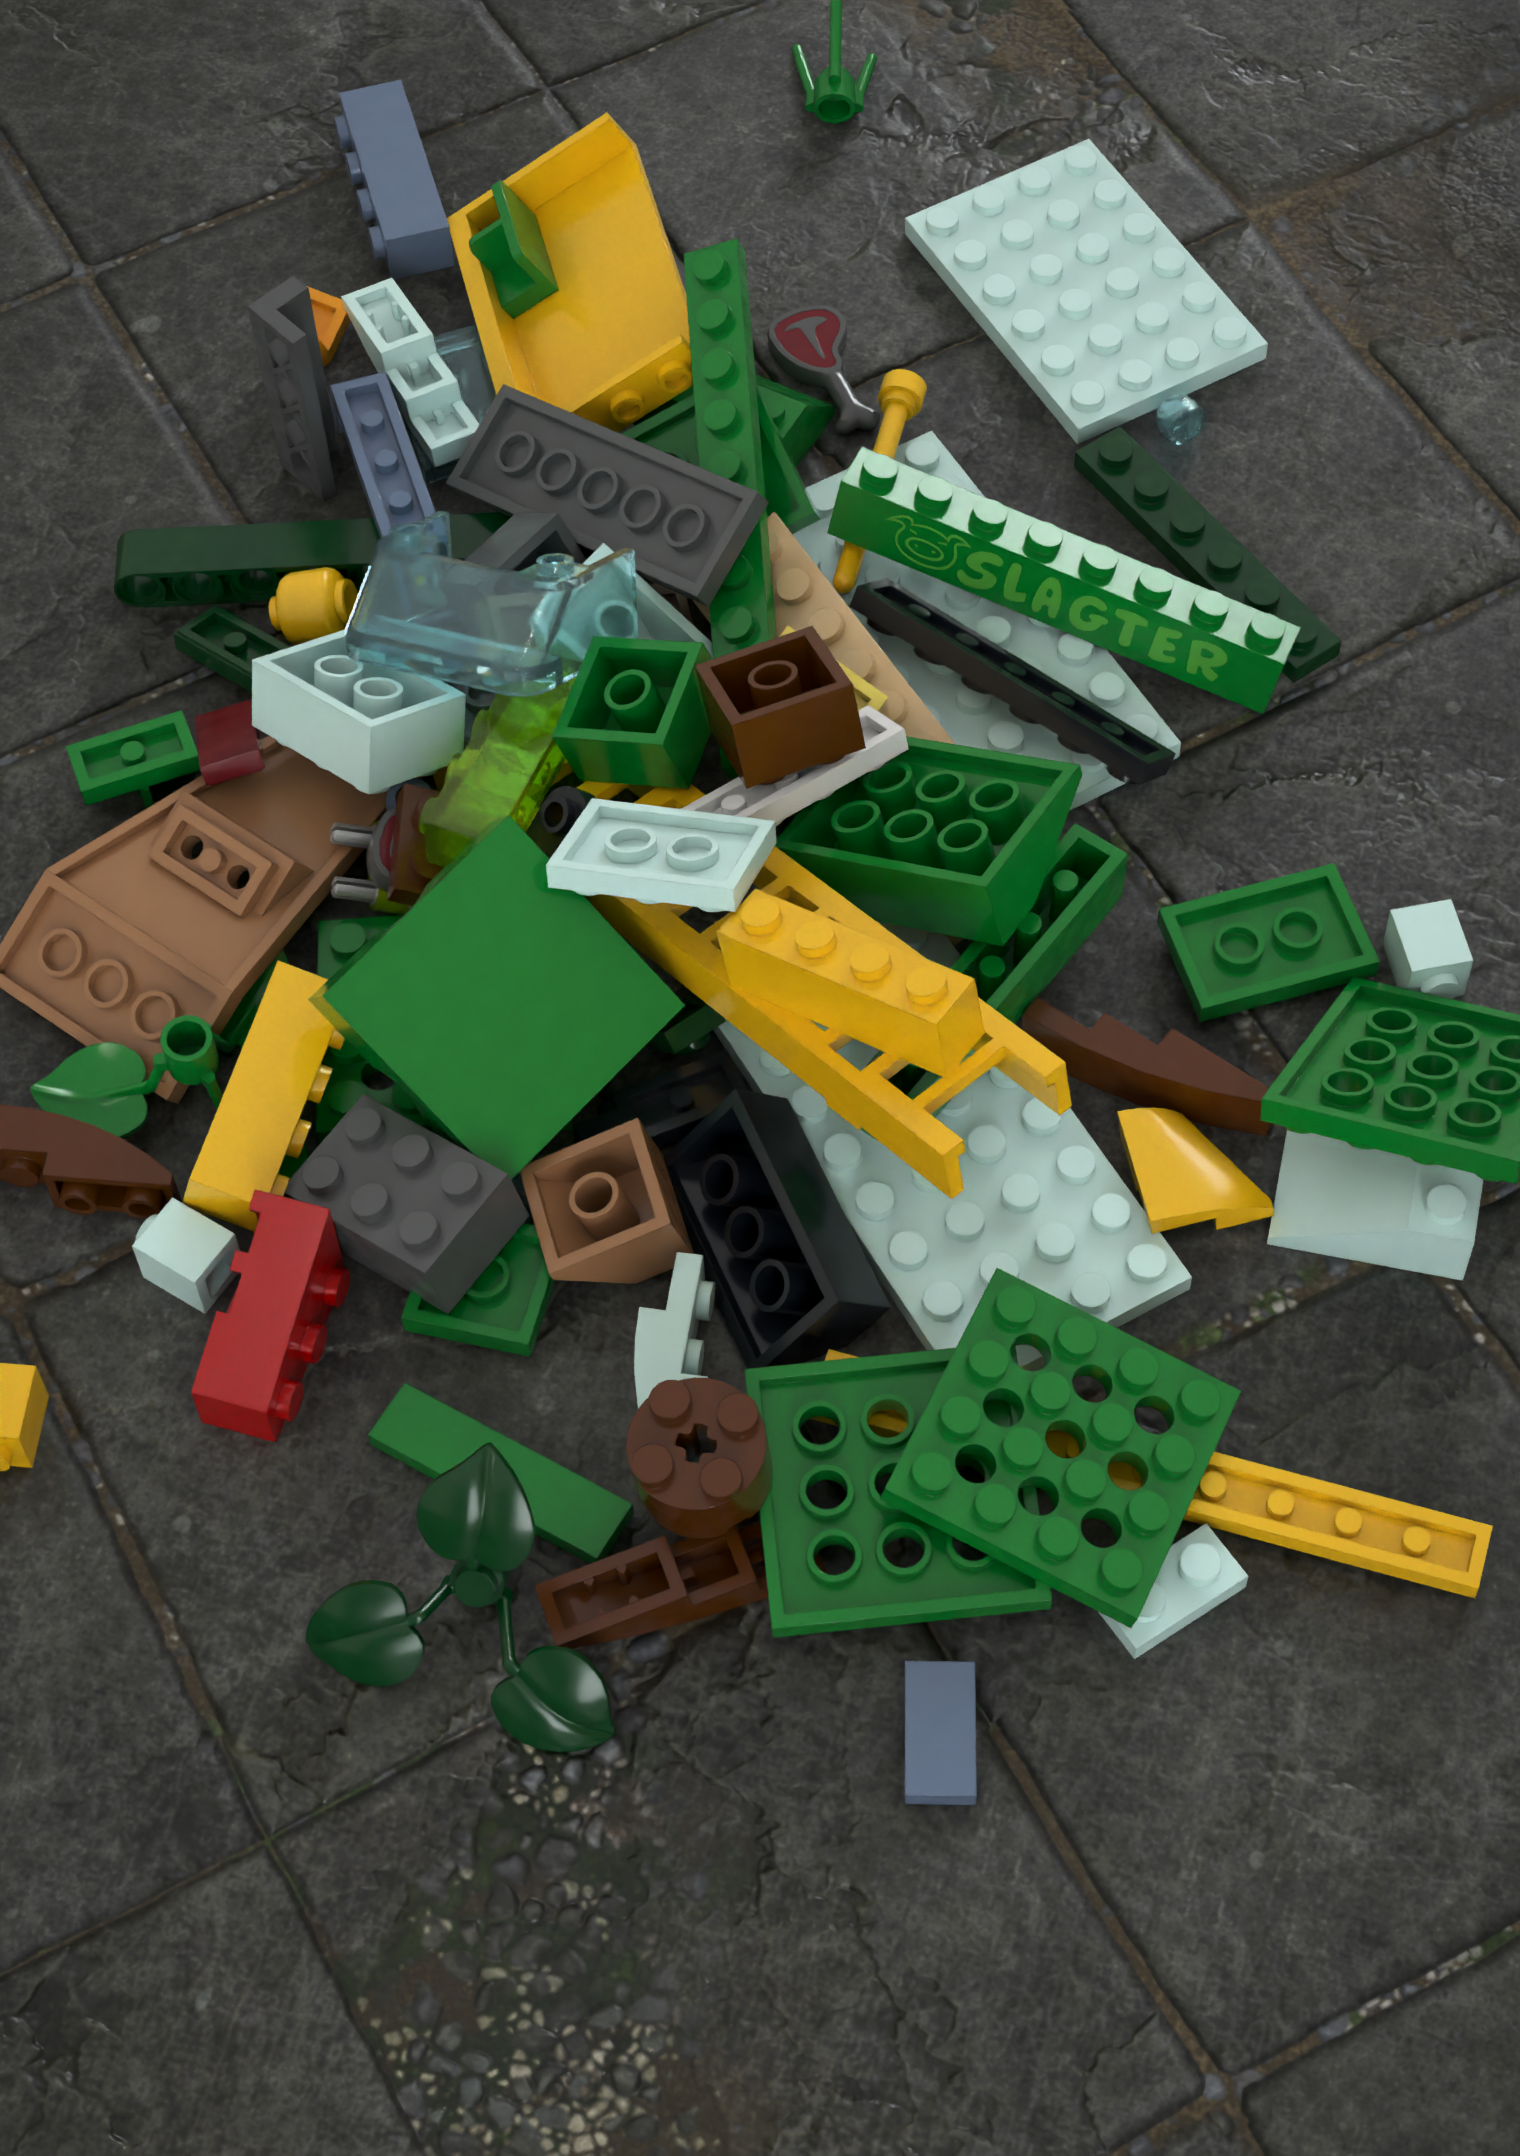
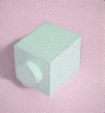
(1428, 949)
(186, 1254)

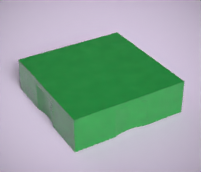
(498, 1001)

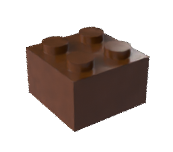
(780, 707)

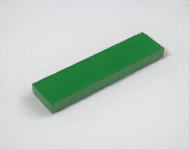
(563, 1504)

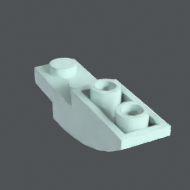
(667, 1338)

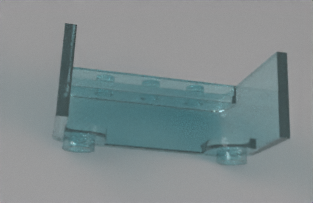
(484, 621)

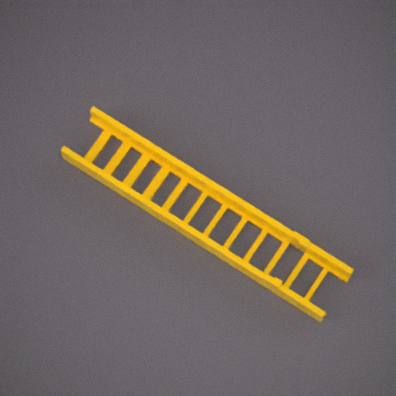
(811, 1053)

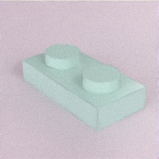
(1190, 1583)

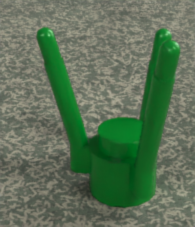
(834, 93)

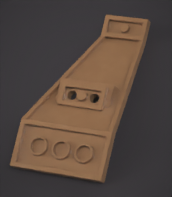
(149, 934)

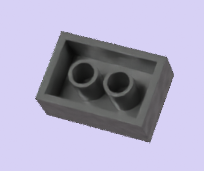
(410, 1202)

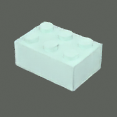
(356, 716)

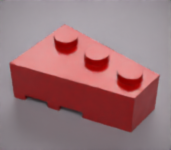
(274, 1321)

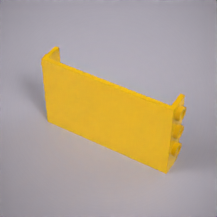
(618, 324)

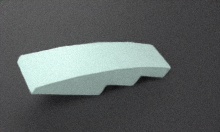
(417, 375)

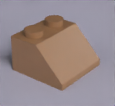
(606, 1208)

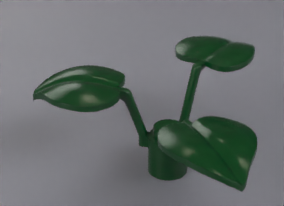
(487, 1526)

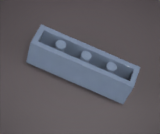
(395, 180)

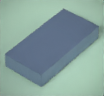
(940, 1733)

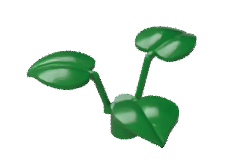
(108, 1081)

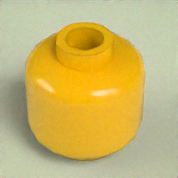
(312, 604)

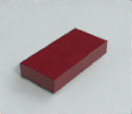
(228, 743)

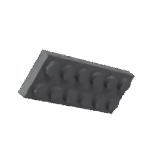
(609, 492)

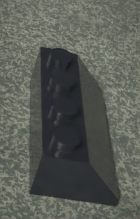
(772, 1233)

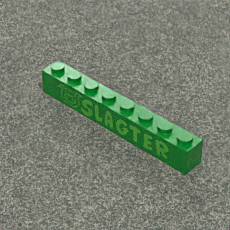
(1062, 579)

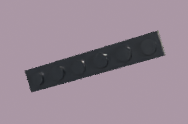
(1028, 691)

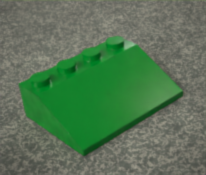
(940, 838)

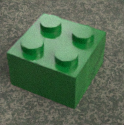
(636, 713)

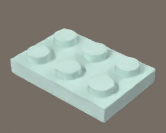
(662, 855)

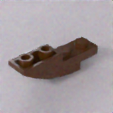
(81, 1164)

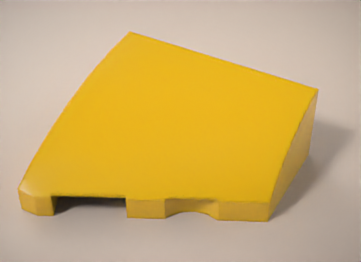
(1185, 1174)

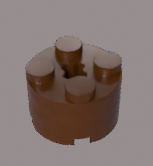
(735, 1462)

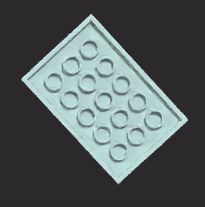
(1084, 290)

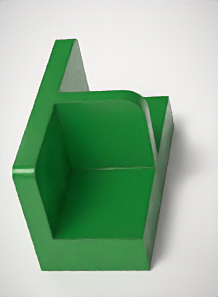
(515, 254)
(134, 758)

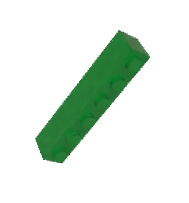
(1074, 898)

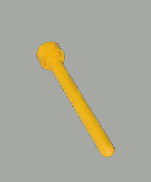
(900, 400)

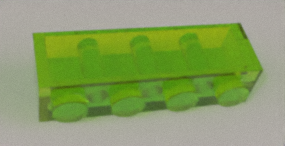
(498, 774)

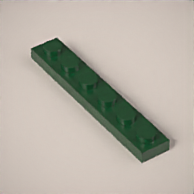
(1199, 542)

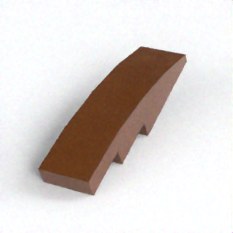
(1165, 1075)
(656, 1587)

